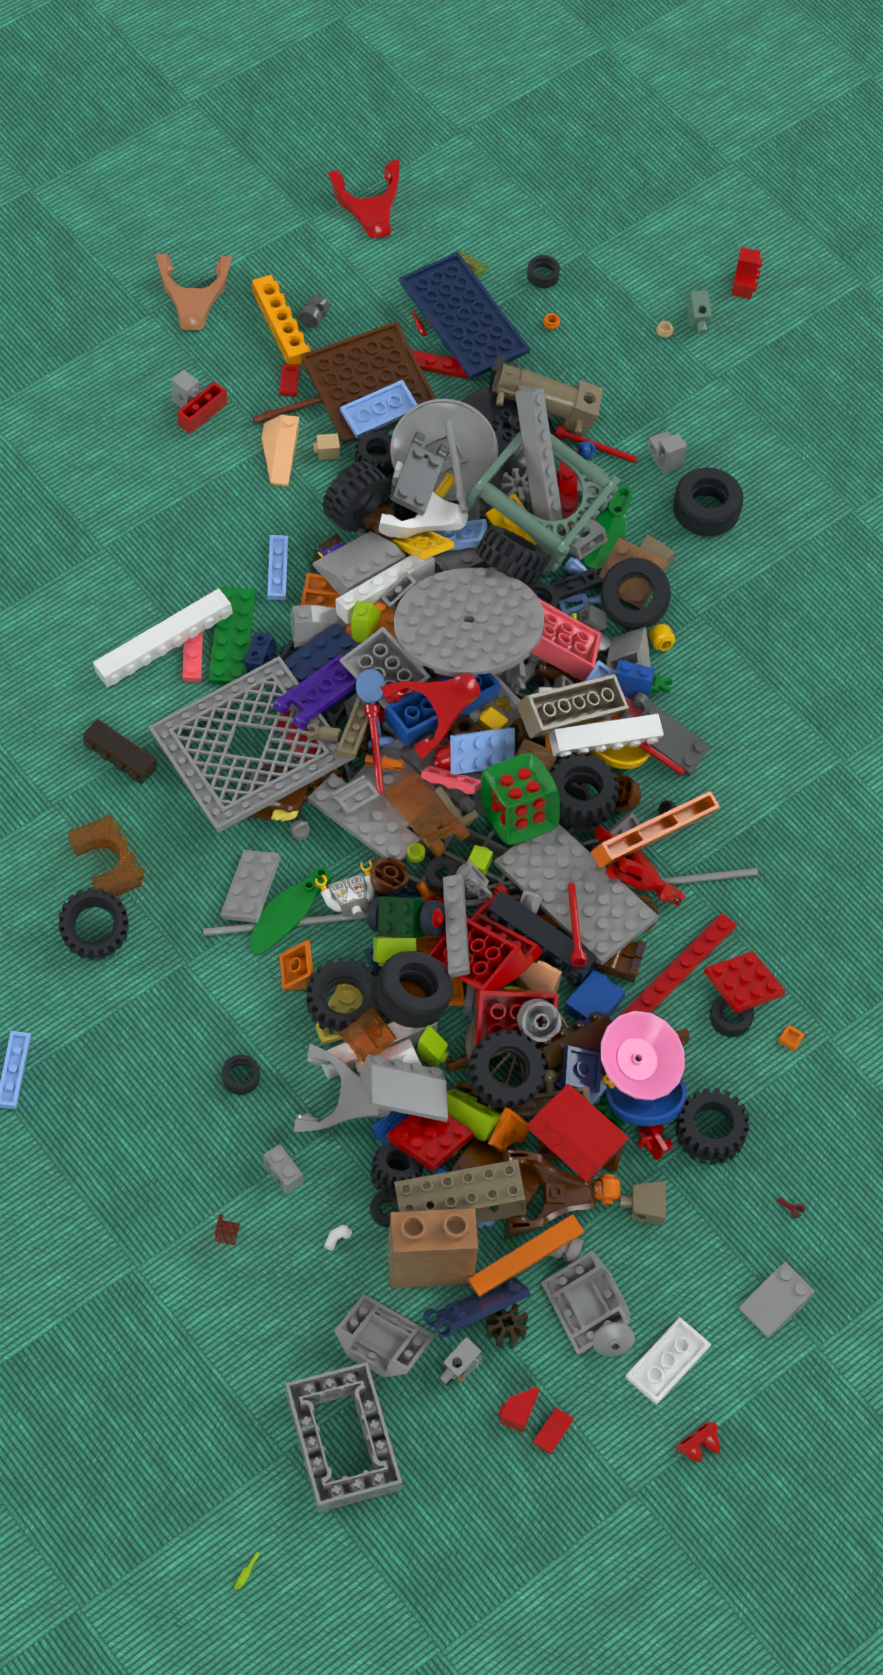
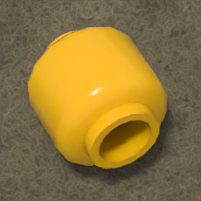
(661, 637)

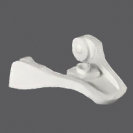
(438, 517)

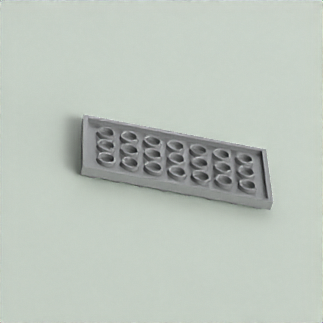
(606, 907)

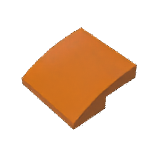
(318, 592)

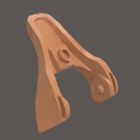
(193, 303)

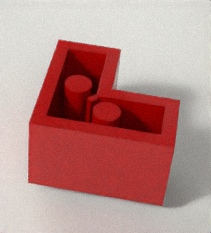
(747, 272)

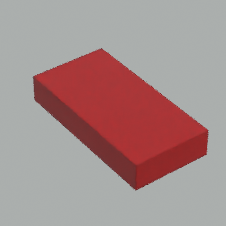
(289, 380)
(553, 1430)

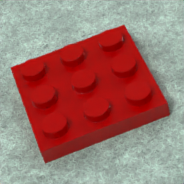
(744, 982)
(429, 1139)

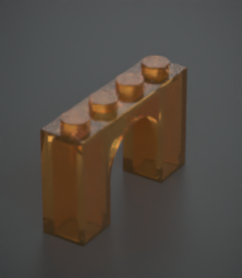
(106, 834)

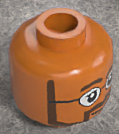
(607, 1188)

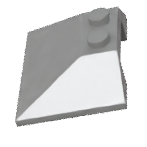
(586, 1299)
(382, 1338)

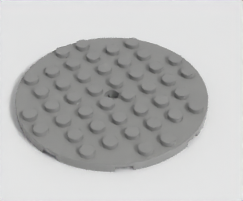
(503, 629)

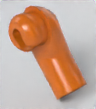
(424, 891)

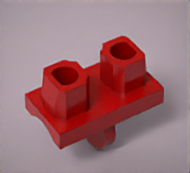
(653, 1141)

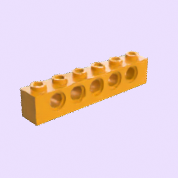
(280, 319)

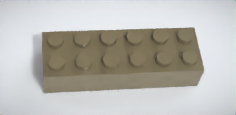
(572, 705)

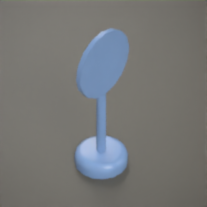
(369, 691)

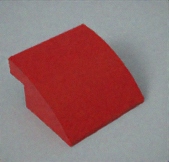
(494, 954)

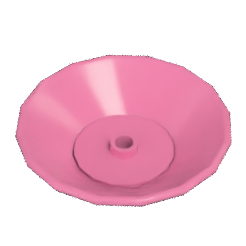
(658, 1052)

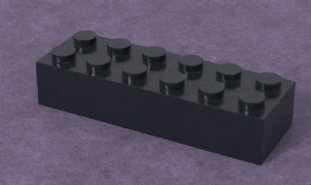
(553, 943)

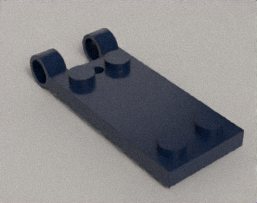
(474, 1308)

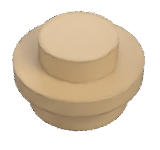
(665, 329)

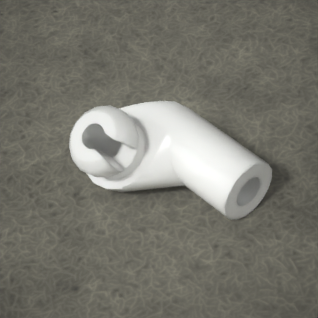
(335, 1234)

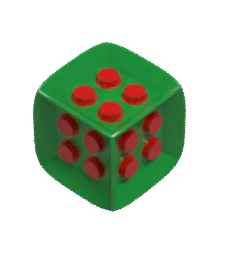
(520, 798)

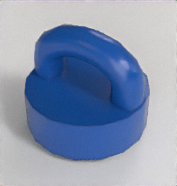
(585, 451)

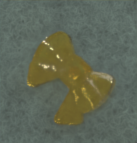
(503, 703)

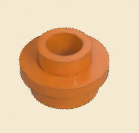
(551, 321)

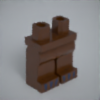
(625, 962)

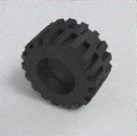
(375, 443)
(392, 1157)

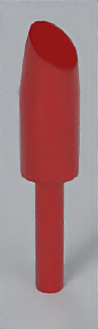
(419, 325)

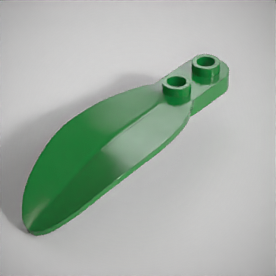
(615, 528)
(286, 912)

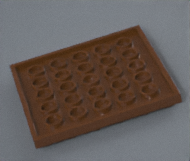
(363, 366)

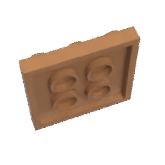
(634, 590)

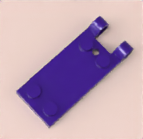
(317, 691)

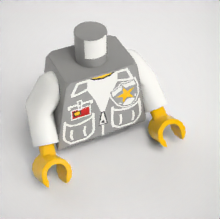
(349, 895)

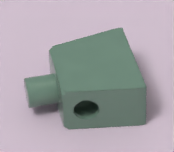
(699, 311)

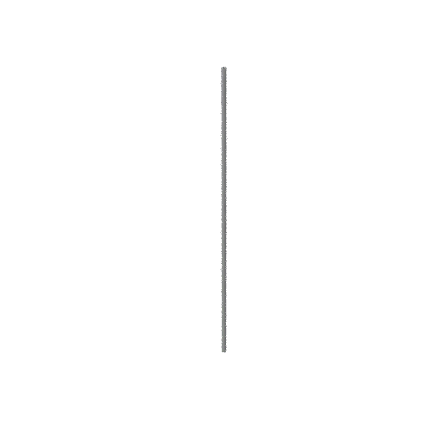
(477, 902)

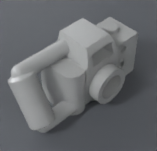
(474, 880)

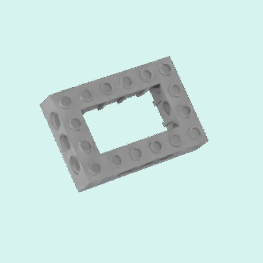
(331, 1386)

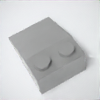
(777, 1300)

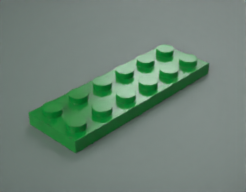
(232, 637)

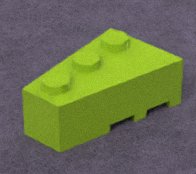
(472, 1114)

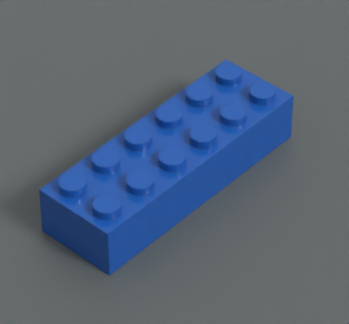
(416, 718)

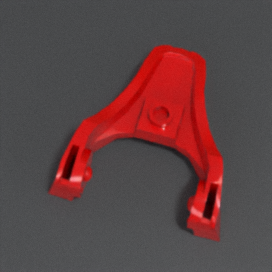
(371, 212)
(447, 698)

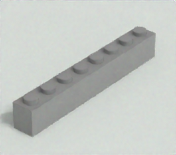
(539, 454)

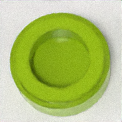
(417, 853)

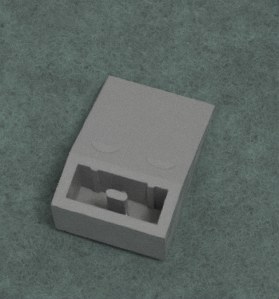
(630, 648)

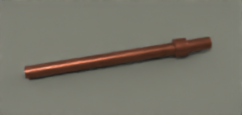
(271, 414)

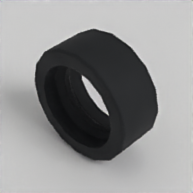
(543, 281)
(239, 1060)

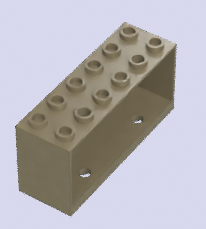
(467, 1189)

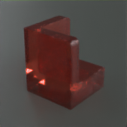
(226, 1231)

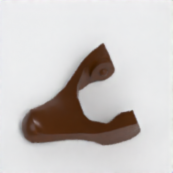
(560, 1193)

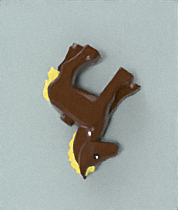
(292, 804)

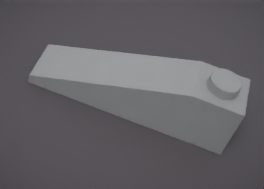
(311, 621)

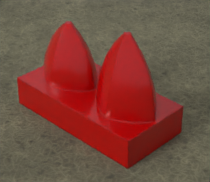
(704, 1434)

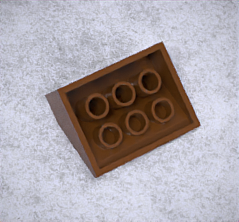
(481, 1153)

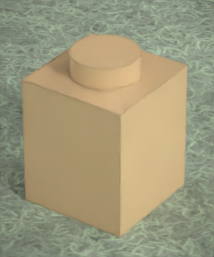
(327, 446)

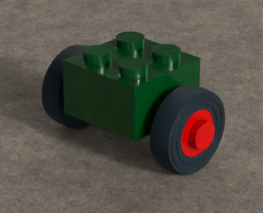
(405, 916)

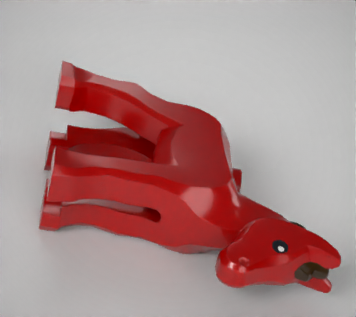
(639, 872)

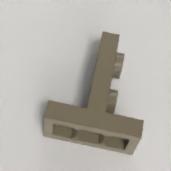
(445, 798)

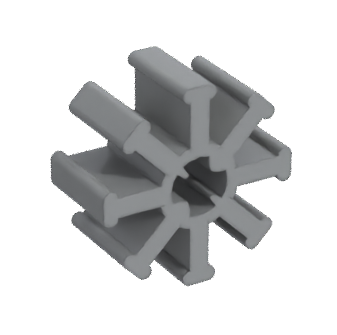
(516, 485)

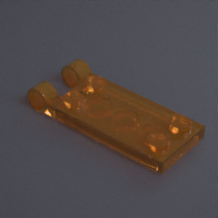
(424, 812)

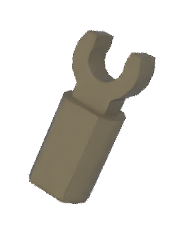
(324, 733)

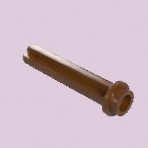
(552, 673)

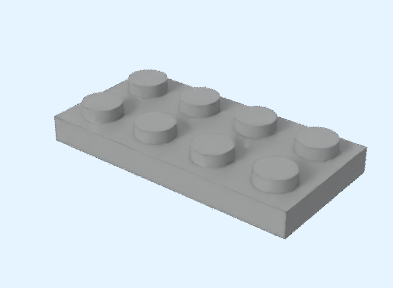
(250, 886)

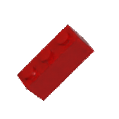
(202, 408)

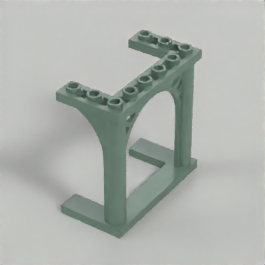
(550, 542)

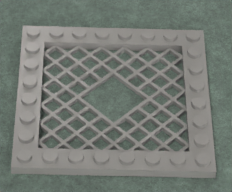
(271, 673)

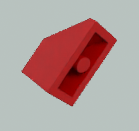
(518, 1409)

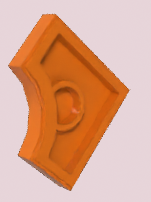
(509, 1129)

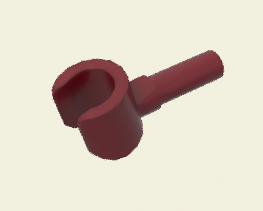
(792, 1208)

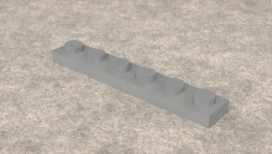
(456, 925)

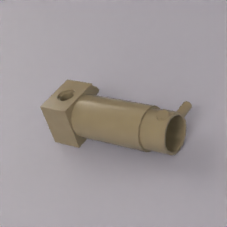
(576, 405)

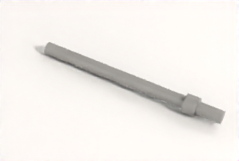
(461, 494)

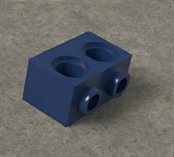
(260, 651)

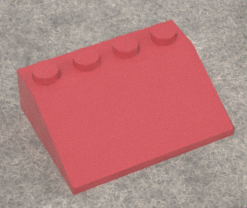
(567, 643)

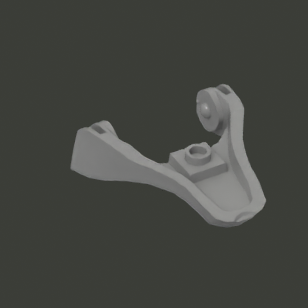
(352, 1100)

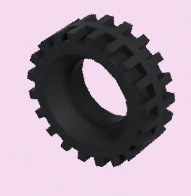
(333, 975)

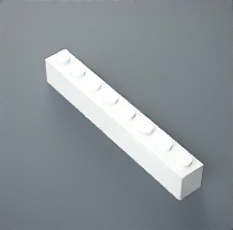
(163, 638)

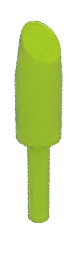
(246, 1573)

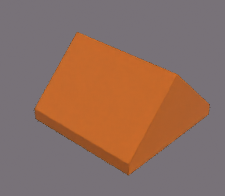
(296, 967)

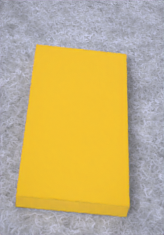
(424, 544)

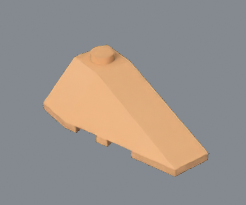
(279, 446)
(540, 977)

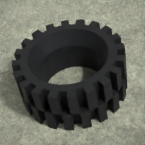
(86, 900)
(705, 1147)

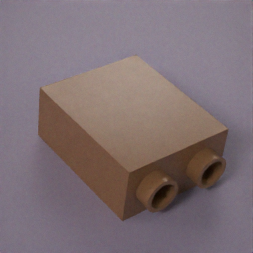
(432, 1248)

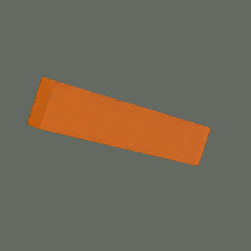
(526, 1256)

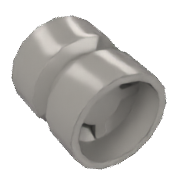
(570, 1251)

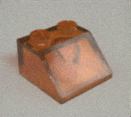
(368, 1035)

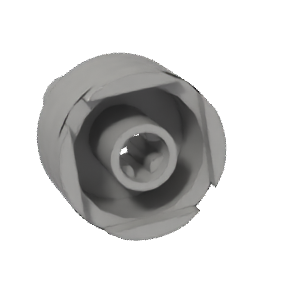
(544, 1029)

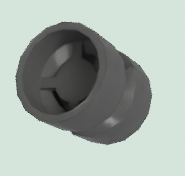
(314, 311)

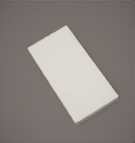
(668, 1361)

